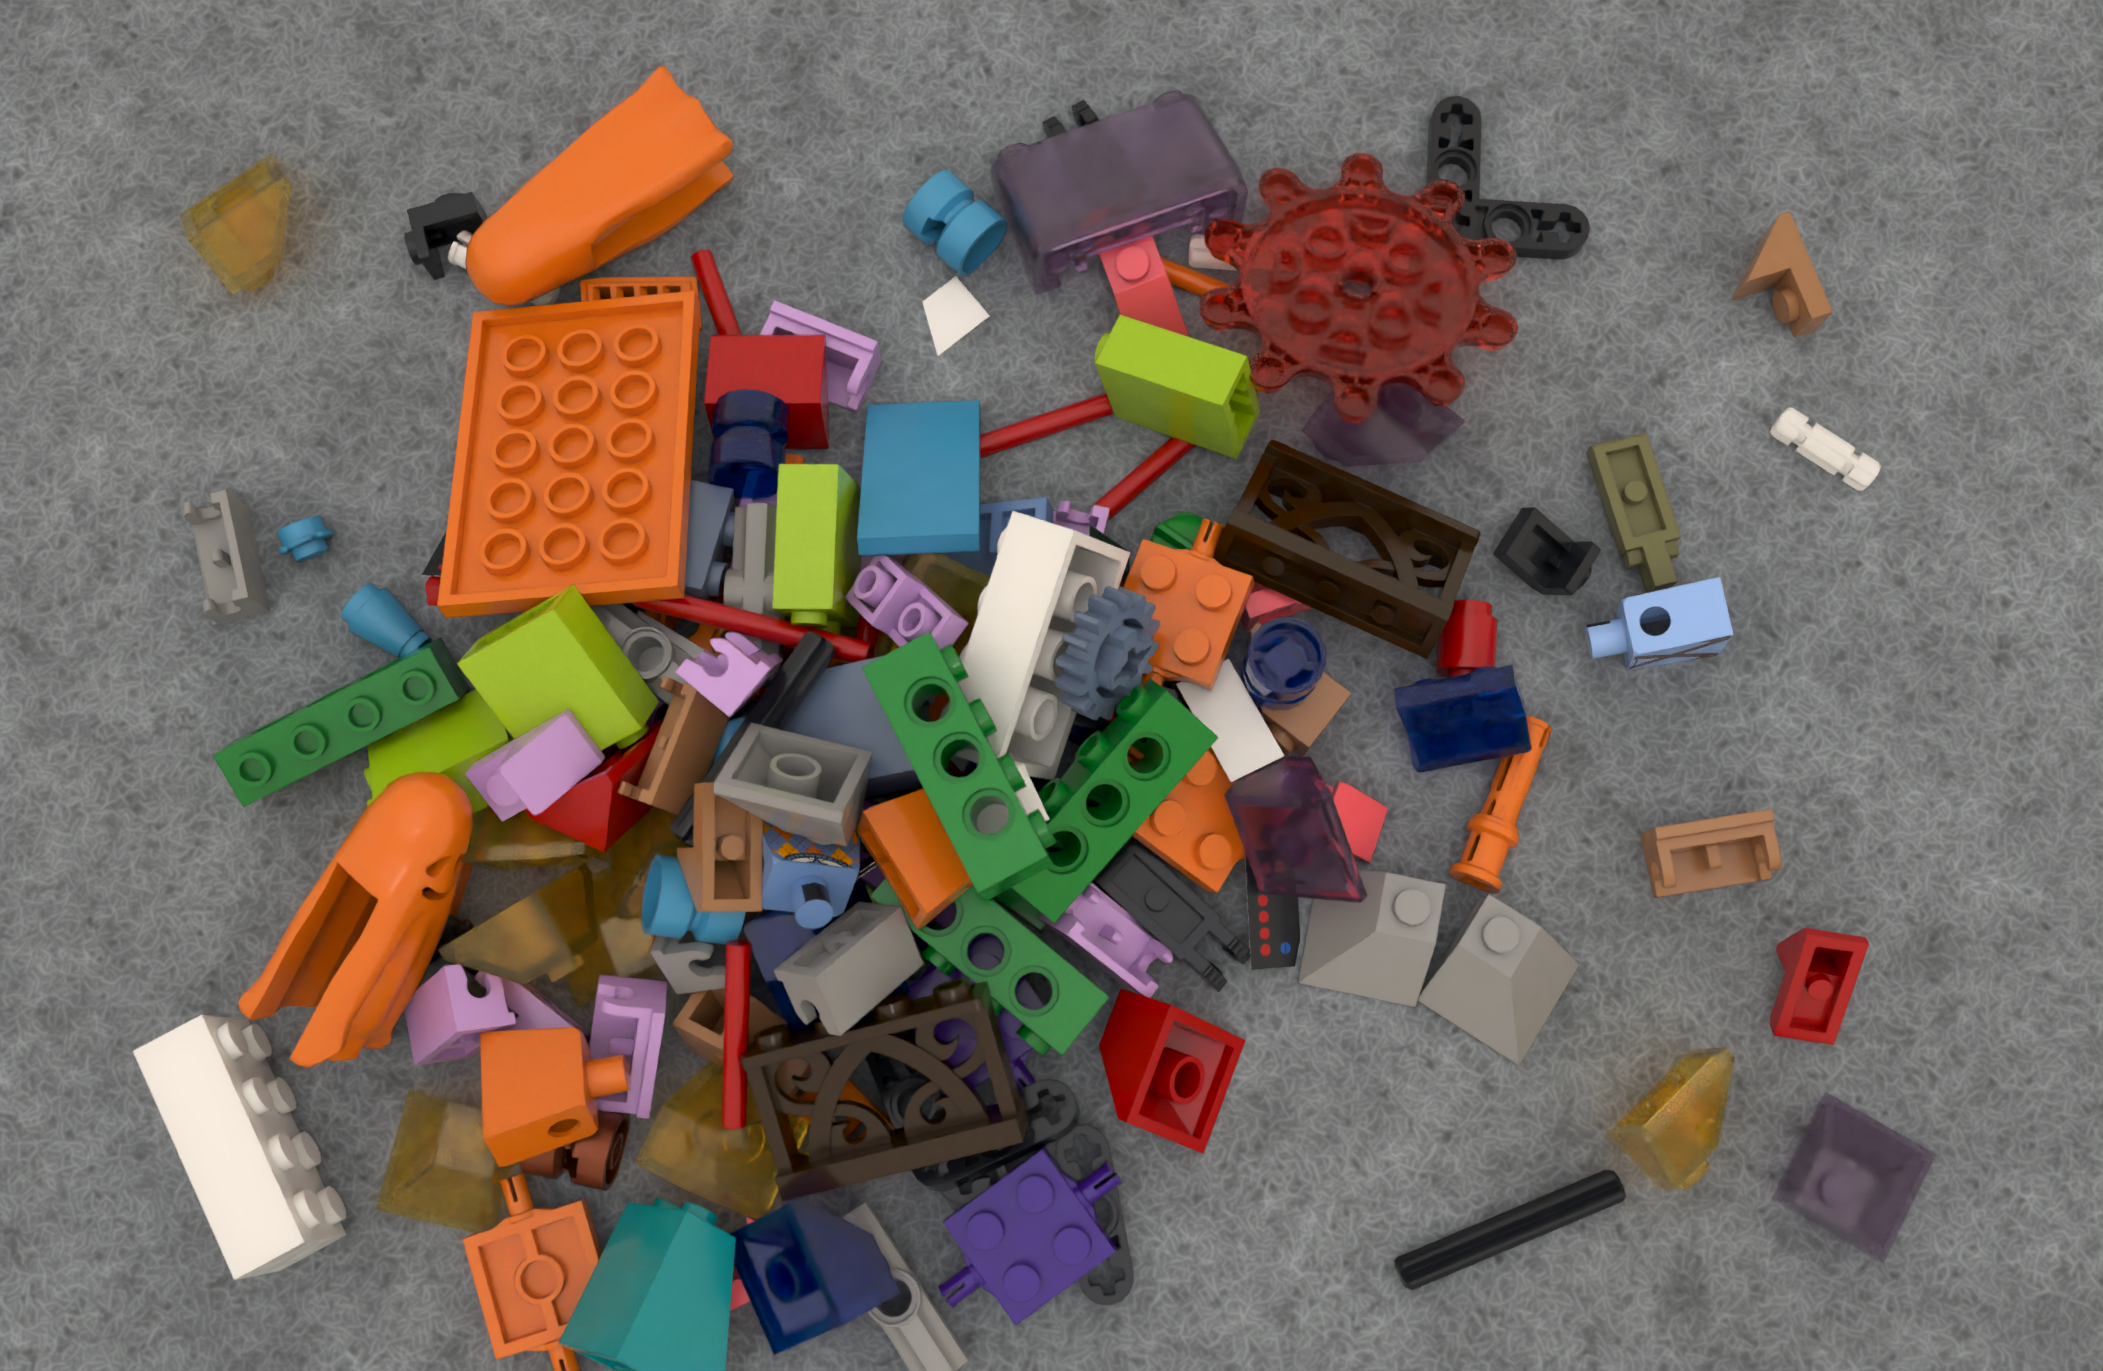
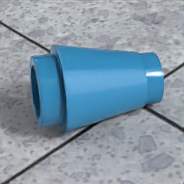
(383, 621)

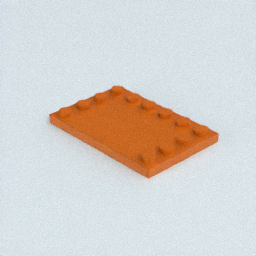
(573, 455)

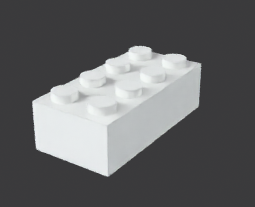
(1022, 615)
(241, 1144)

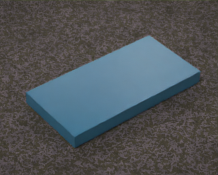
(920, 479)

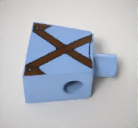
(1697, 627)

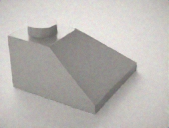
(797, 783)
(1375, 945)
(1499, 978)

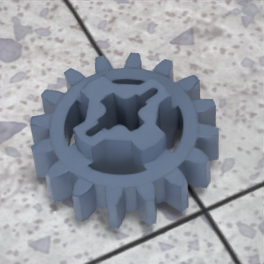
(1107, 652)

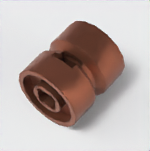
(589, 1161)

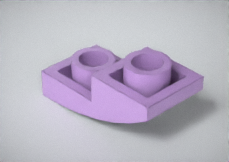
(903, 604)

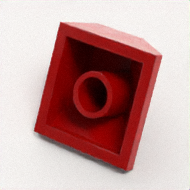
(1167, 1068)

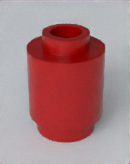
(1467, 639)

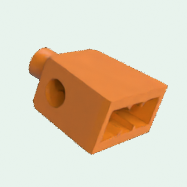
(914, 855)
(542, 1090)

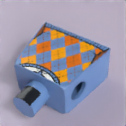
(807, 876)

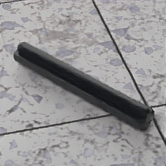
(772, 710)
(1509, 1229)

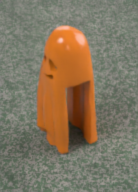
(603, 195)
(368, 923)

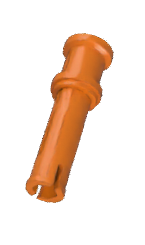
(1494, 828)

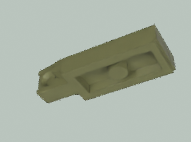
(1637, 508)

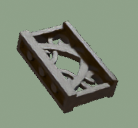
(1368, 593)
(838, 1160)

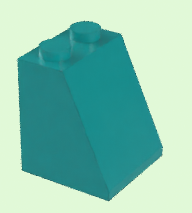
(658, 1293)

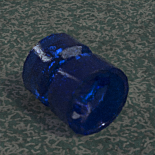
(748, 443)
(1283, 663)

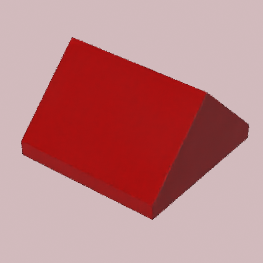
(779, 365)
(592, 807)

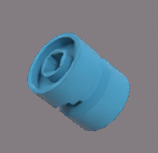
(947, 217)
(671, 910)

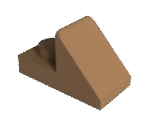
(1786, 267)
(725, 856)

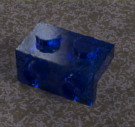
(1464, 718)

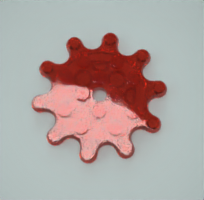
(1359, 231)

